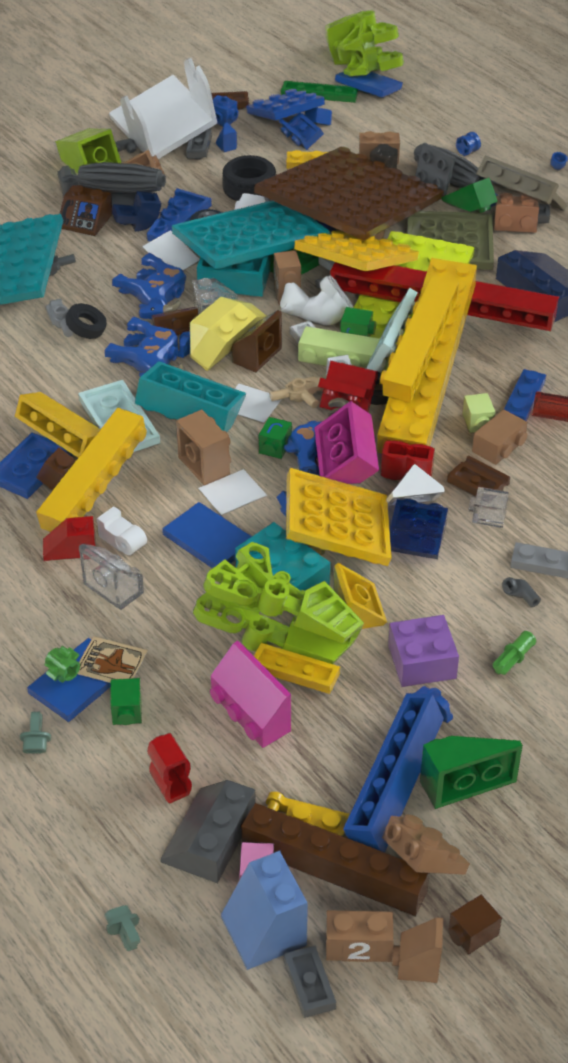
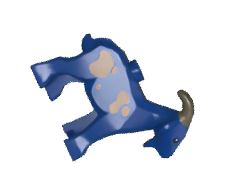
(153, 286)
(153, 346)
(303, 441)

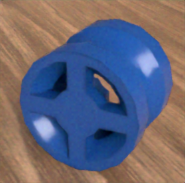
(468, 143)

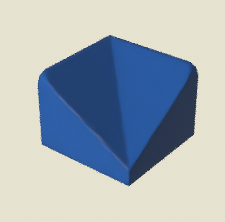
(319, 115)
(227, 138)

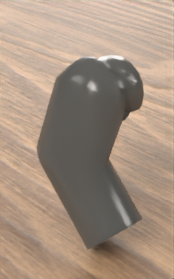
(128, 144)
(521, 589)

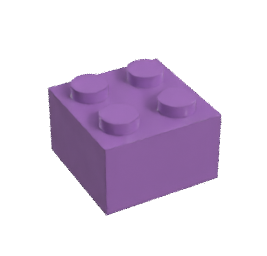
(423, 650)

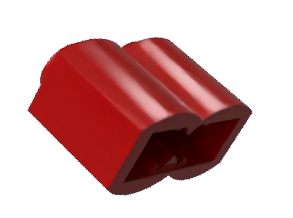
(400, 457)
(169, 767)

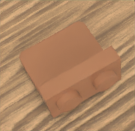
(516, 213)

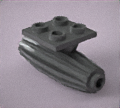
(444, 167)
(121, 180)

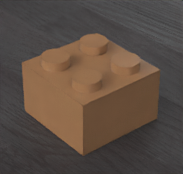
(203, 447)

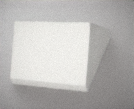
(416, 486)

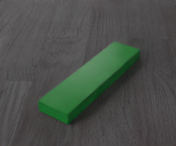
(329, 92)

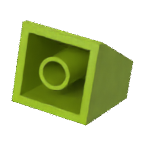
(88, 147)

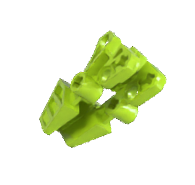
(354, 42)
(322, 621)

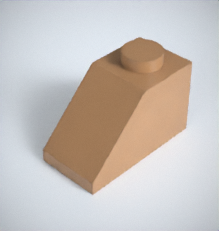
(420, 952)

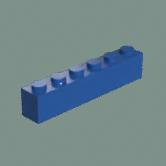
(394, 770)

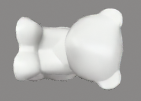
(321, 309)

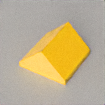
(359, 595)

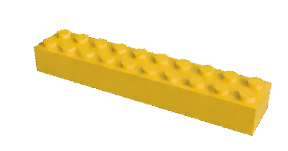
(417, 420)

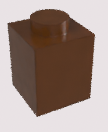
(55, 468)
(474, 924)

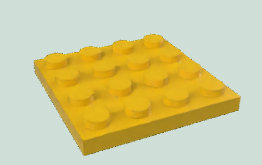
(355, 252)
(337, 517)

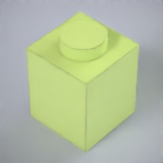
(477, 411)

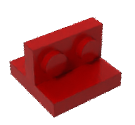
(349, 383)

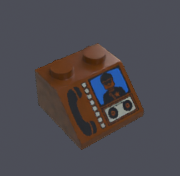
(85, 210)
(259, 343)

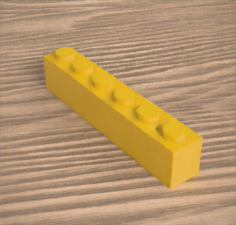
(420, 339)
(93, 469)

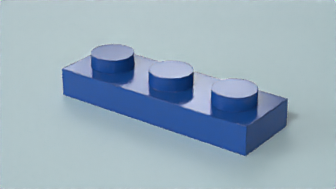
(523, 396)

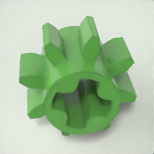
(62, 664)

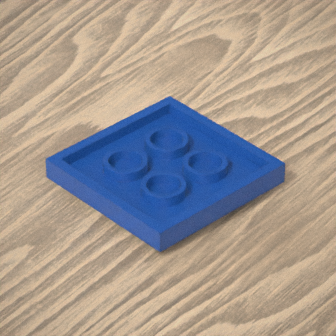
(285, 105)

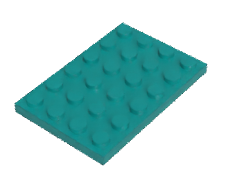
(246, 233)
(27, 257)

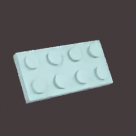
(392, 332)
(104, 400)

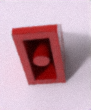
(67, 537)

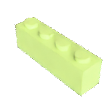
(320, 344)

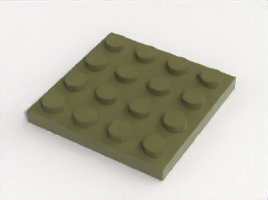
(458, 228)

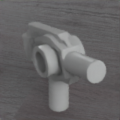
(57, 314)

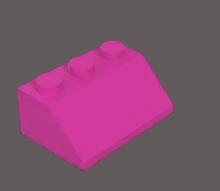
(347, 445)
(251, 696)

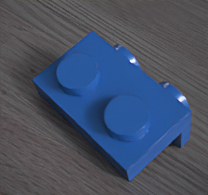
(301, 130)

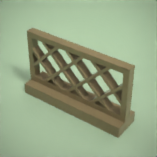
(521, 181)

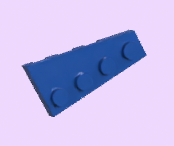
(179, 210)

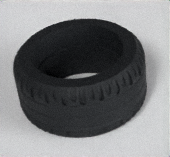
(243, 173)

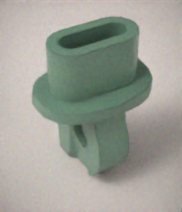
(35, 740)
(123, 922)

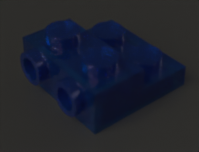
(418, 528)

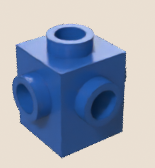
(225, 110)

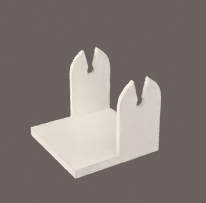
(168, 112)

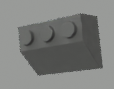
(210, 830)

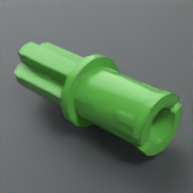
(514, 653)

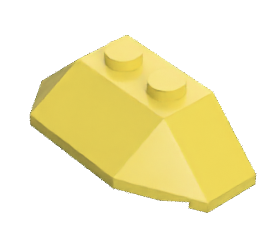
(218, 328)

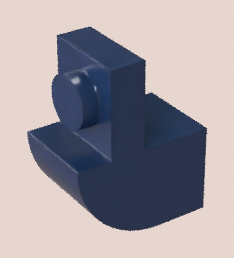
(141, 214)

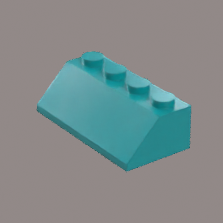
(183, 393)

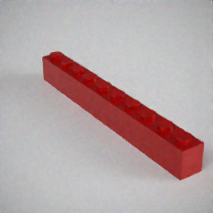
(487, 301)

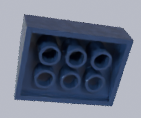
(537, 274)

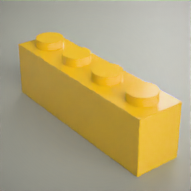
(55, 422)

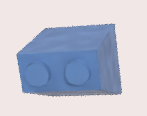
(266, 912)

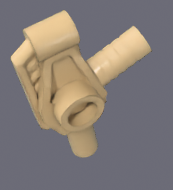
(299, 391)

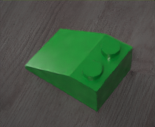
(467, 767)

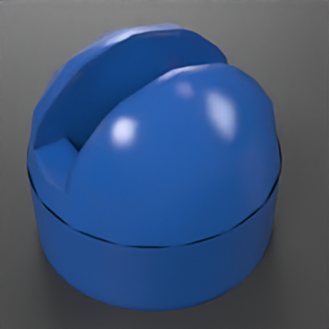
(558, 160)

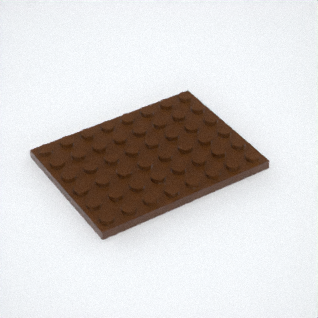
(350, 192)

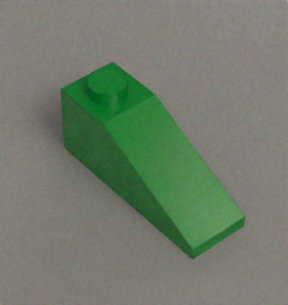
(473, 197)

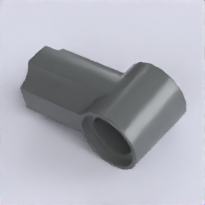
(67, 178)

